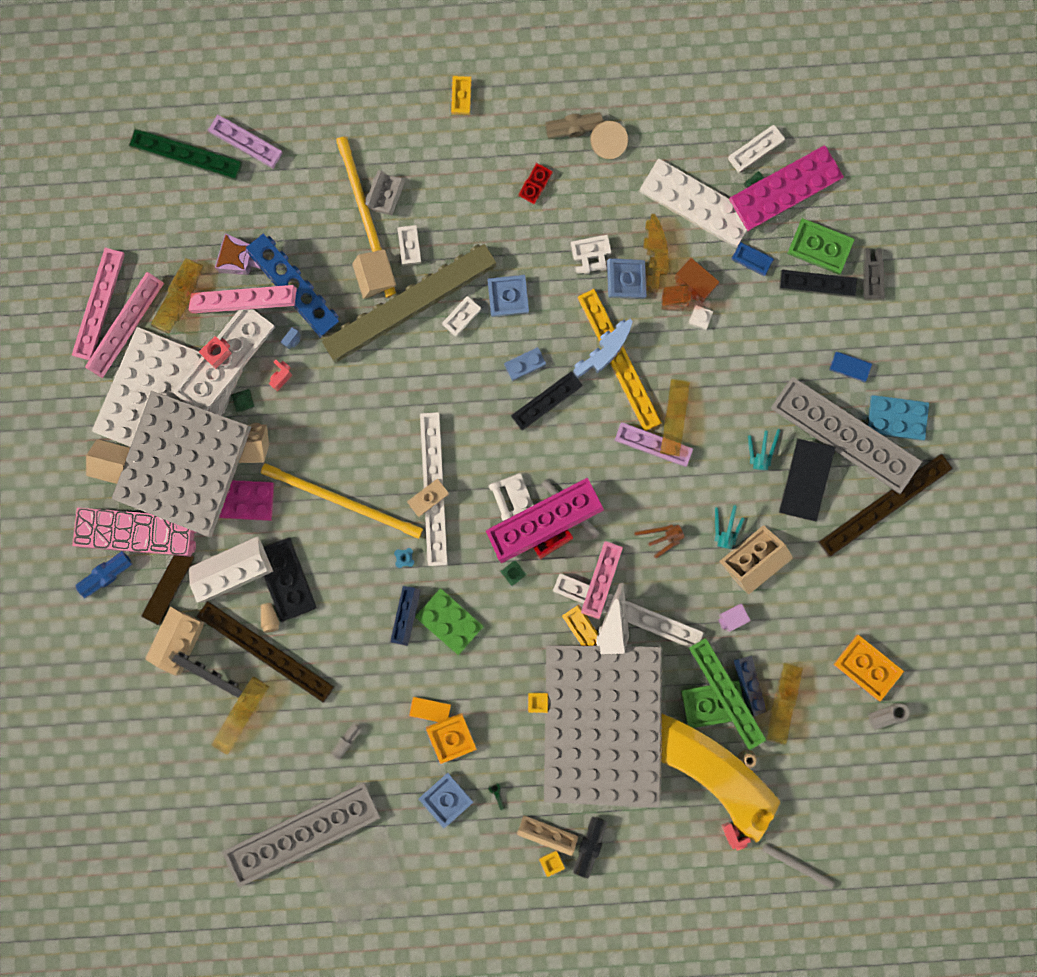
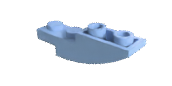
(610, 344)

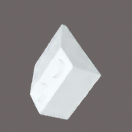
(614, 631)

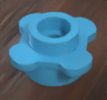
(399, 555)

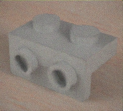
(384, 193)

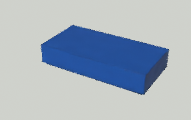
(752, 259)
(850, 367)

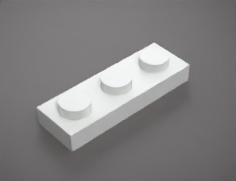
(756, 148)

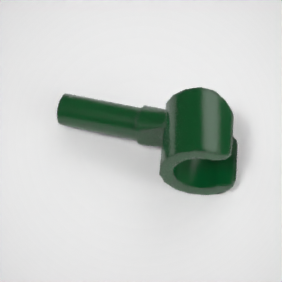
(498, 797)

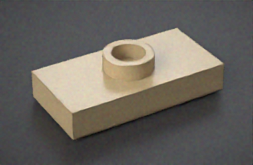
(428, 498)

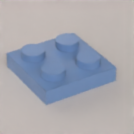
(626, 278)
(508, 296)
(446, 800)

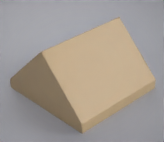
(373, 273)
(106, 461)

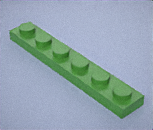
(727, 694)

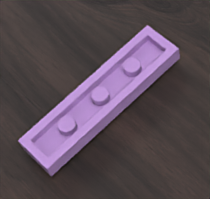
(245, 141)
(649, 444)

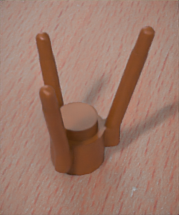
(672, 534)

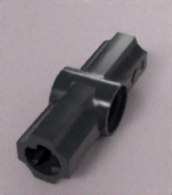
(590, 847)

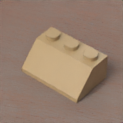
(756, 559)
(175, 634)

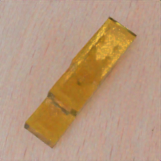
(675, 417)
(240, 715)

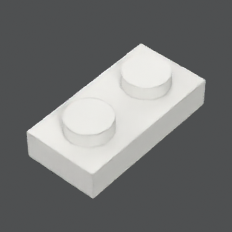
(409, 245)
(461, 316)

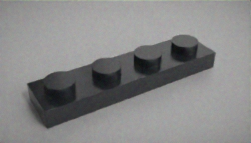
(818, 283)
(546, 401)
(199, 669)

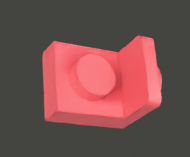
(279, 378)
(731, 834)

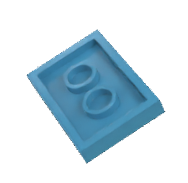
(898, 417)

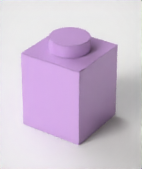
(733, 618)

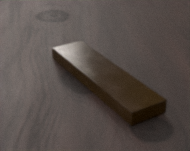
(167, 588)

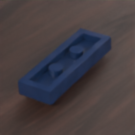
(405, 615)
(750, 685)

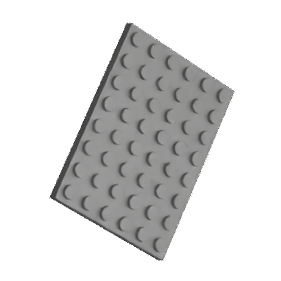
(603, 726)

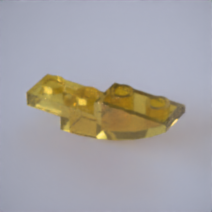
(656, 247)
(178, 296)
(783, 704)

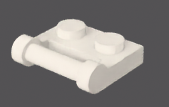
(517, 492)

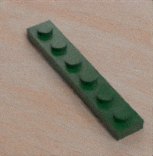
(185, 154)

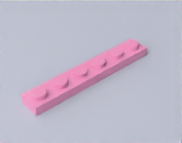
(242, 299)
(98, 304)
(124, 325)

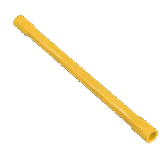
(346, 153)
(278, 474)

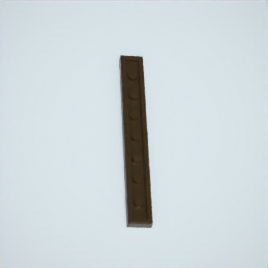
(884, 506)
(265, 651)

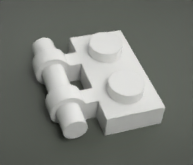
(591, 248)

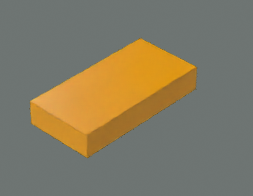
(429, 709)

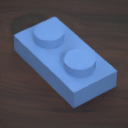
(525, 364)

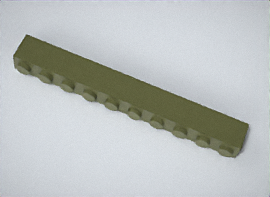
(409, 303)

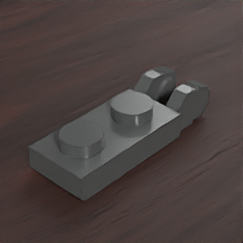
(873, 275)

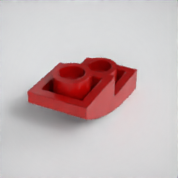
(535, 183)

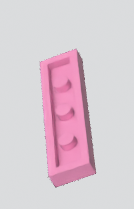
(601, 580)

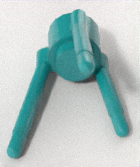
(761, 461)
(727, 539)

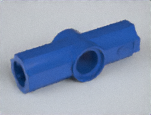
(103, 574)

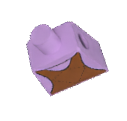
(233, 257)

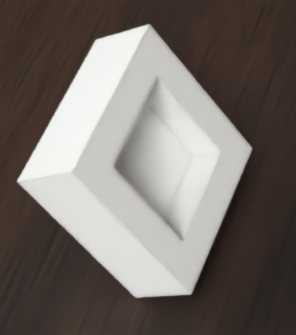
(700, 317)

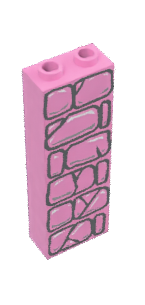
(131, 533)

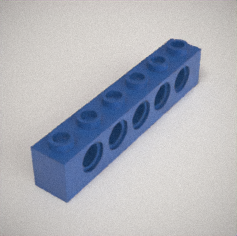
(267, 244)

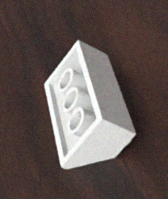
(229, 570)

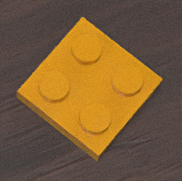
(451, 738)

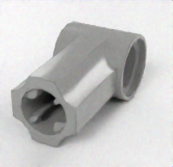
(886, 716)

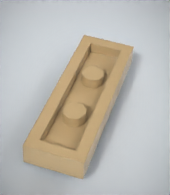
(547, 835)

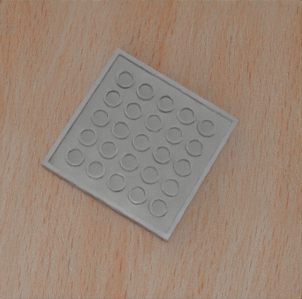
(181, 463)

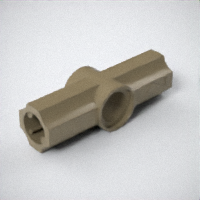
(573, 125)

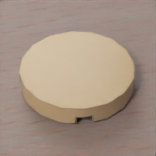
(609, 139)

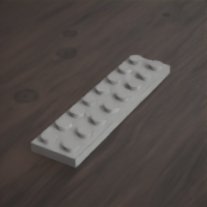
(848, 434)
(301, 834)

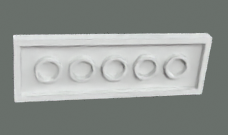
(694, 202)
(205, 383)

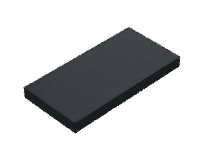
(806, 479)
(288, 581)

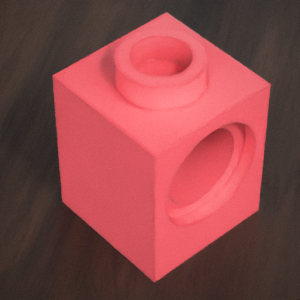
(215, 360)

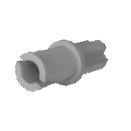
(346, 741)

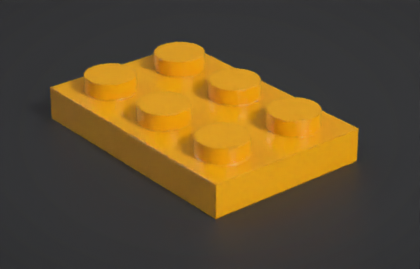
(868, 668)

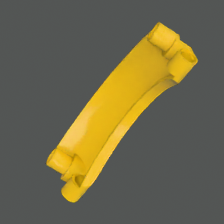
(722, 773)

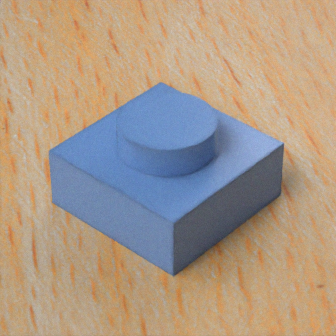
(291, 339)

